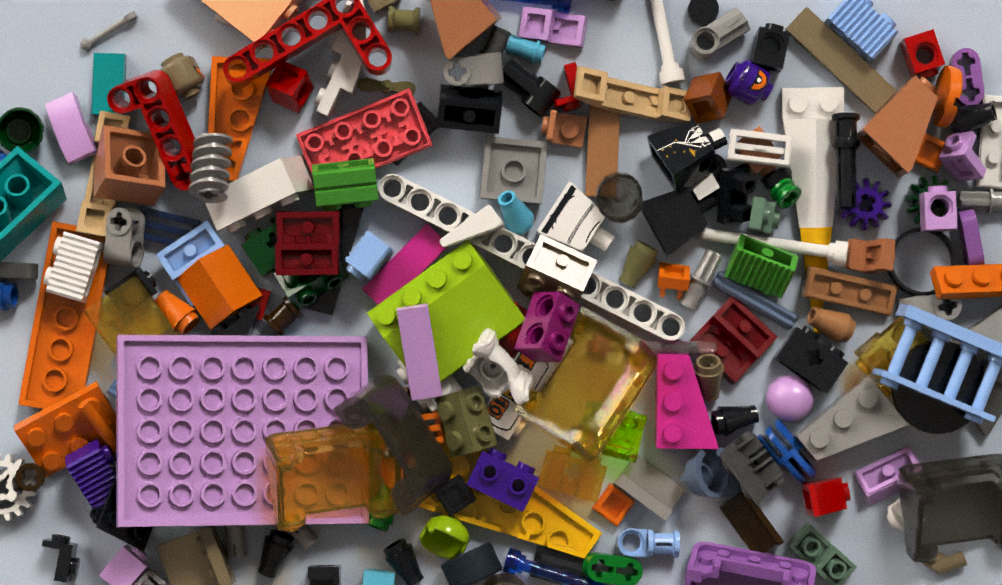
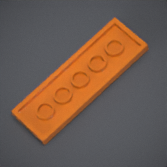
(61, 335)

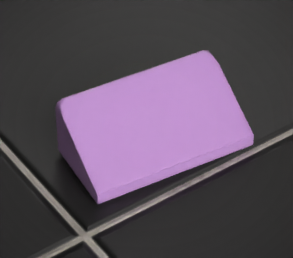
(880, 478)

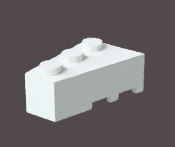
(261, 191)

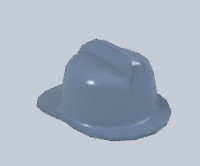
(708, 477)

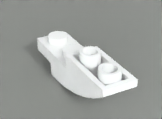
(343, 73)

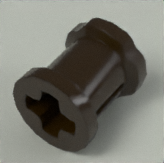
(283, 316)

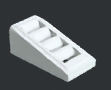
(479, 224)

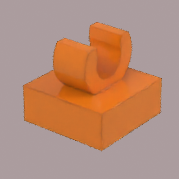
(673, 277)

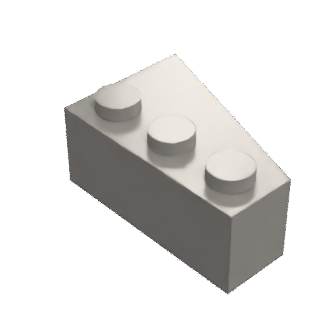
(849, 421)

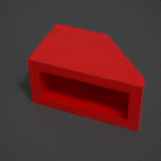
(825, 496)

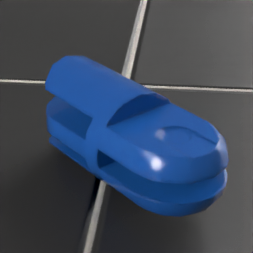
(787, 452)

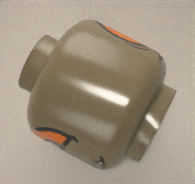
(184, 75)

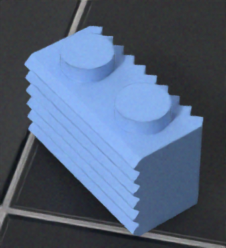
(862, 27)
(368, 257)

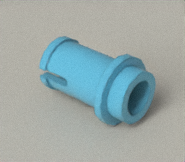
(525, 49)

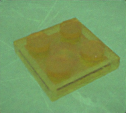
(127, 312)

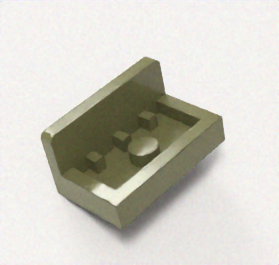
(466, 421)

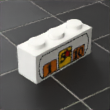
(501, 410)

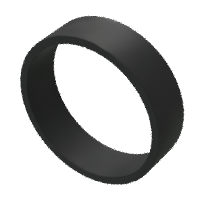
(953, 255)

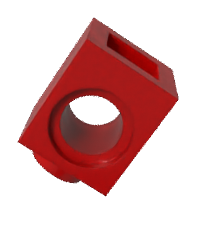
(927, 41)
(289, 86)

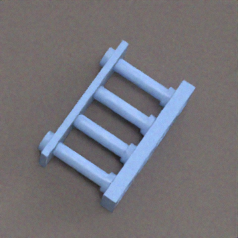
(942, 332)

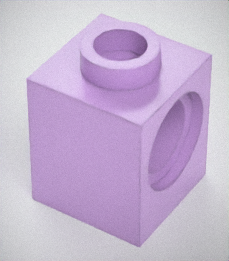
(928, 220)
(125, 566)

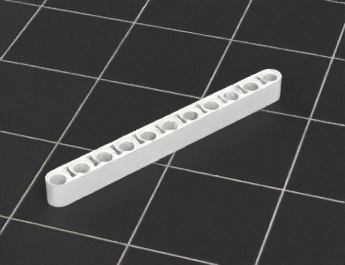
(520, 245)

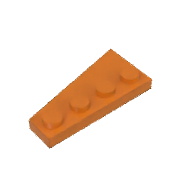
(235, 109)

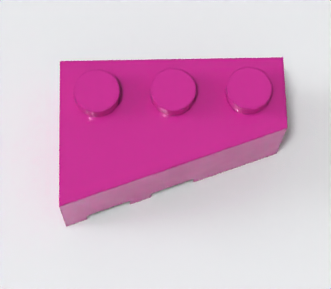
(679, 406)

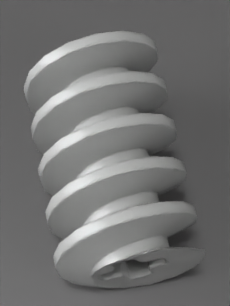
(209, 167)

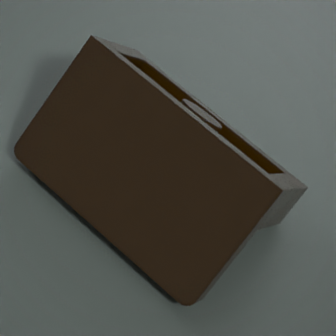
(751, 524)

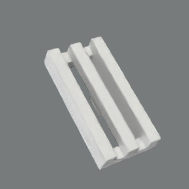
(732, 145)

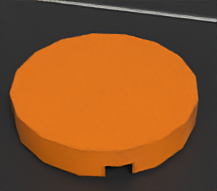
(947, 88)

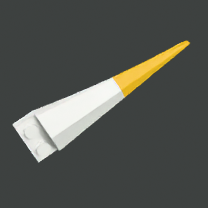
(813, 162)

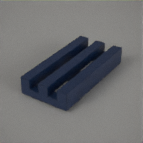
(167, 228)

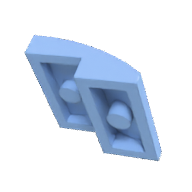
(187, 250)

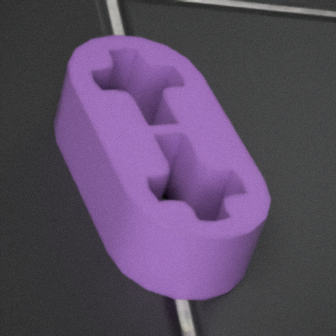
(974, 76)
(970, 237)

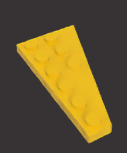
(541, 522)

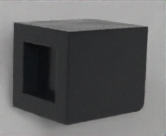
(324, 574)

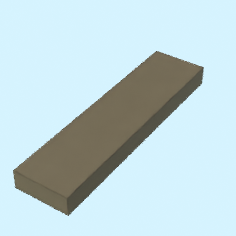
(840, 60)

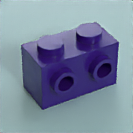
(502, 479)

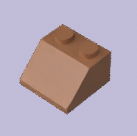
(128, 167)

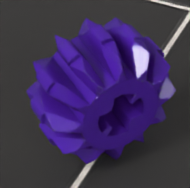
(874, 209)

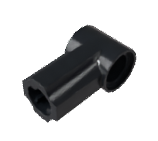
(534, 91)

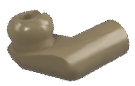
(944, 564)

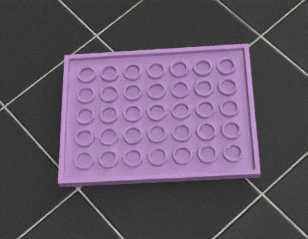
(200, 415)

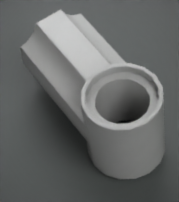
(720, 33)

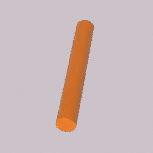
(98, 423)

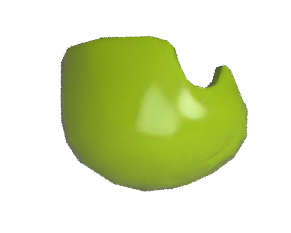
(444, 536)

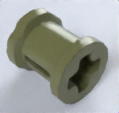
(403, 20)

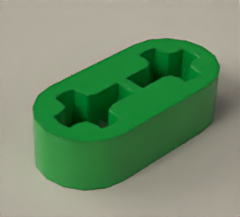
(611, 575)

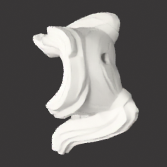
(502, 377)

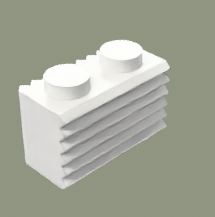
(73, 266)

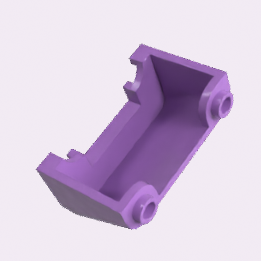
(731, 565)

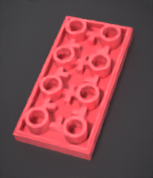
(377, 131)

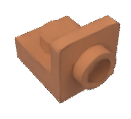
(564, 129)

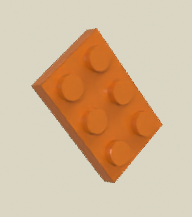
(64, 428)

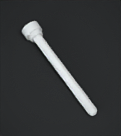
(670, 70)
(833, 252)

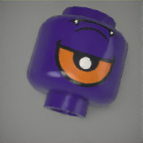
(749, 82)

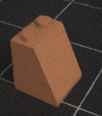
(462, 22)
(900, 126)

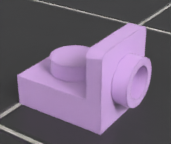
(960, 158)

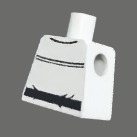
(575, 221)

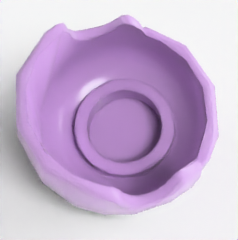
(790, 398)

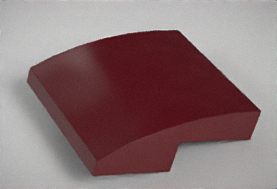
(307, 243)
(738, 336)

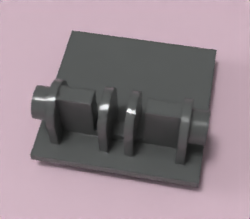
(739, 461)

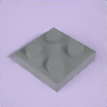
(514, 167)

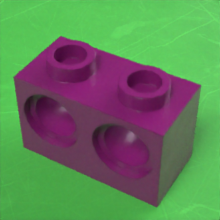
(547, 327)

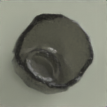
(619, 197)

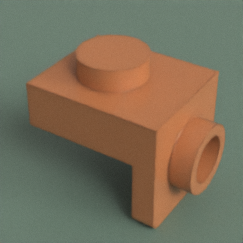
(871, 256)

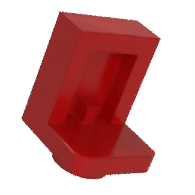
(570, 102)

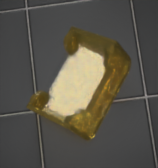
(591, 386)
(329, 472)

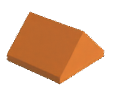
(219, 286)

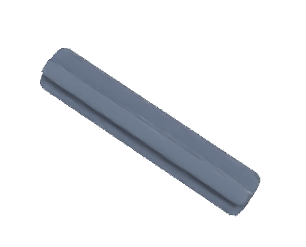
(755, 301)

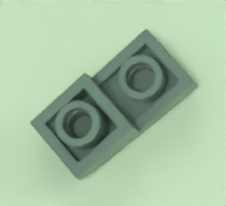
(763, 216)
(815, 549)

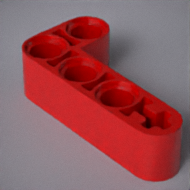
(162, 131)

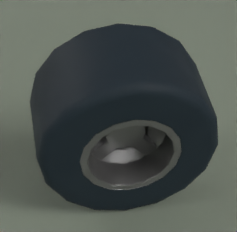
(472, 566)

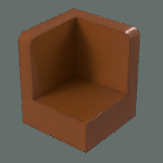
(707, 97)

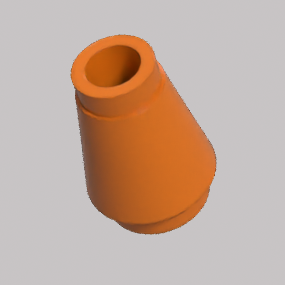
(179, 313)

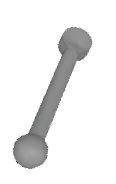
(86, 44)

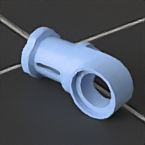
(648, 541)

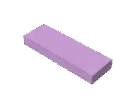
(419, 352)

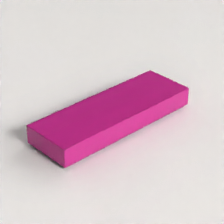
(405, 265)

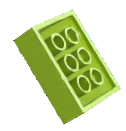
(461, 303)

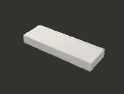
(990, 147)

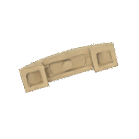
(630, 98)
(95, 210)

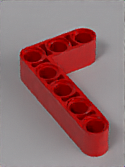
(309, 37)

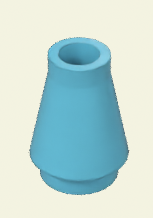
(515, 213)

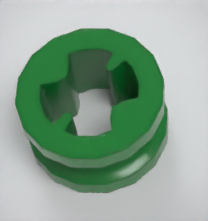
(785, 193)

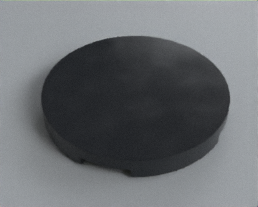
(926, 412)

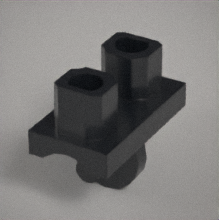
(732, 195)

